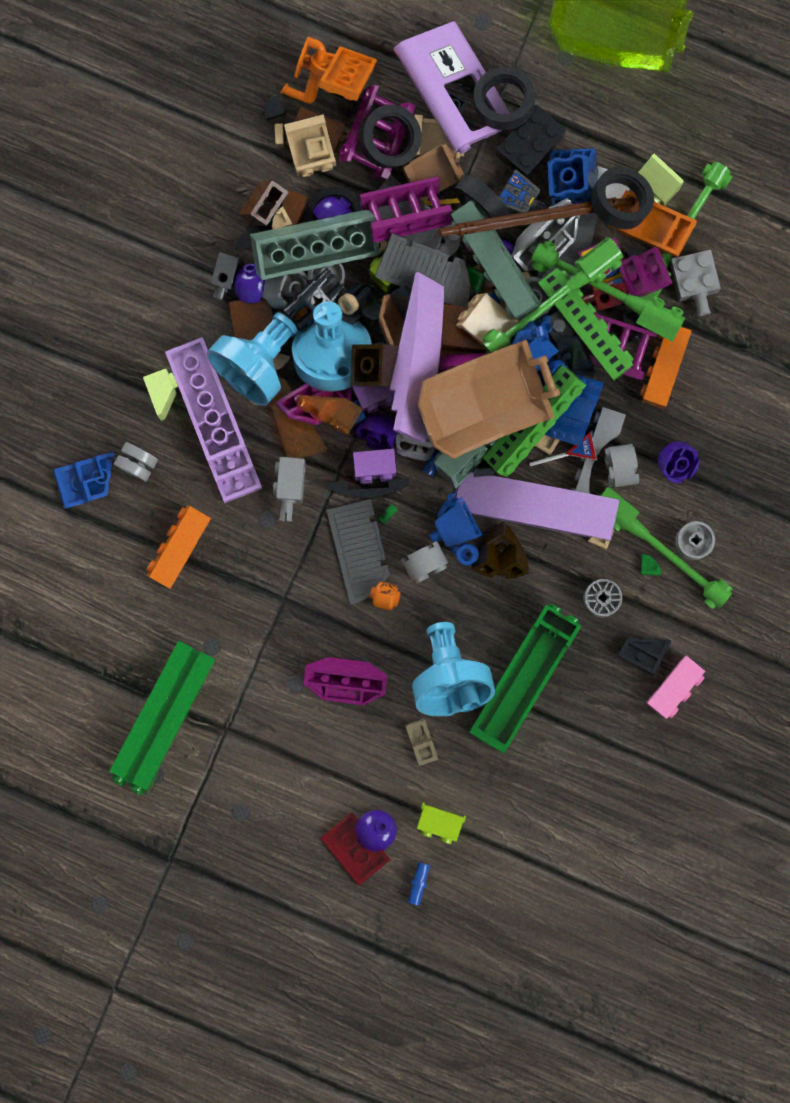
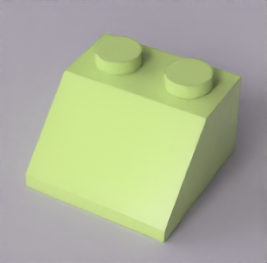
(662, 179)
(162, 391)

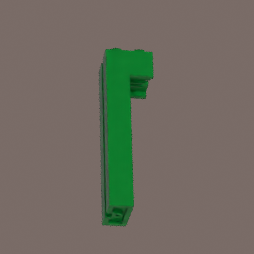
(525, 678)
(161, 719)

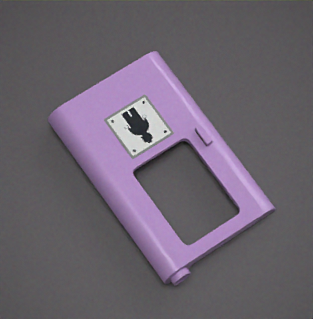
(439, 59)

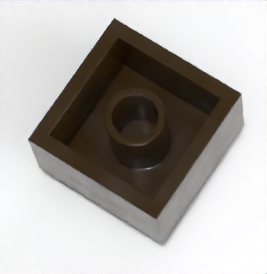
(372, 365)

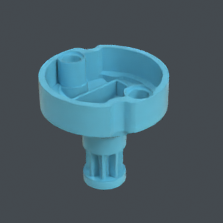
(325, 349)
(249, 363)
(451, 682)

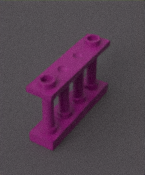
(395, 131)
(411, 223)
(634, 371)

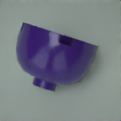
(331, 207)
(248, 284)
(377, 432)
(678, 461)
(376, 830)

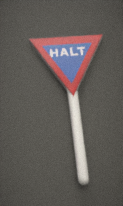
(586, 451)

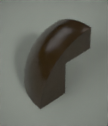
(501, 554)

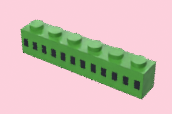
(587, 326)
(513, 448)

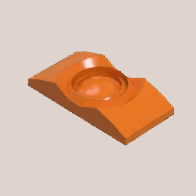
(660, 228)

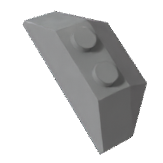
(559, 231)

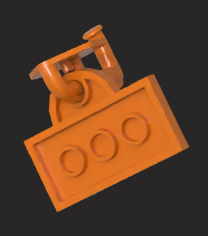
(335, 73)

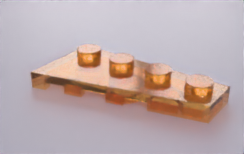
(297, 436)

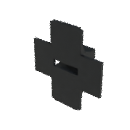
(368, 303)

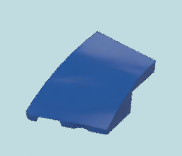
(84, 480)

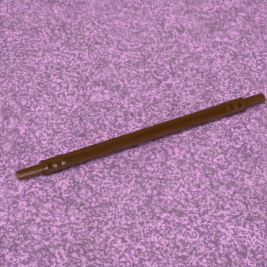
(528, 217)

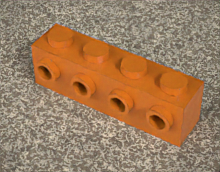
(665, 369)
(178, 546)

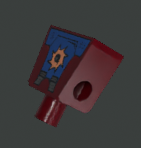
(609, 301)

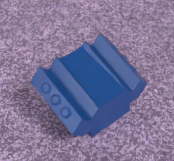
(572, 175)
(575, 420)

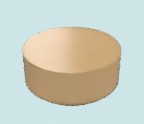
(348, 304)

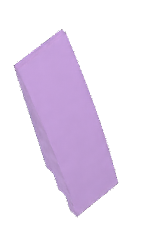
(417, 355)
(213, 420)
(540, 506)

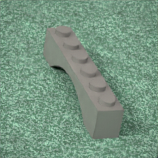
(607, 428)

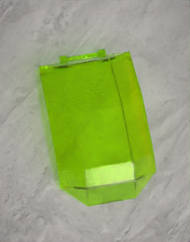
(622, 31)

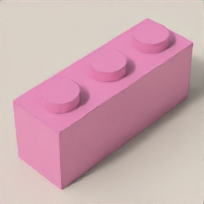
(676, 688)

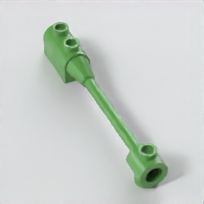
(715, 177)
(591, 269)
(652, 313)
(715, 592)

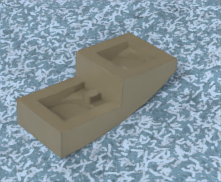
(421, 742)

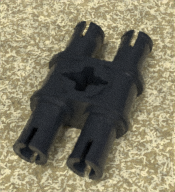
(305, 298)

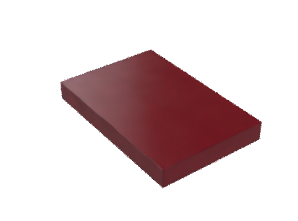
(353, 857)

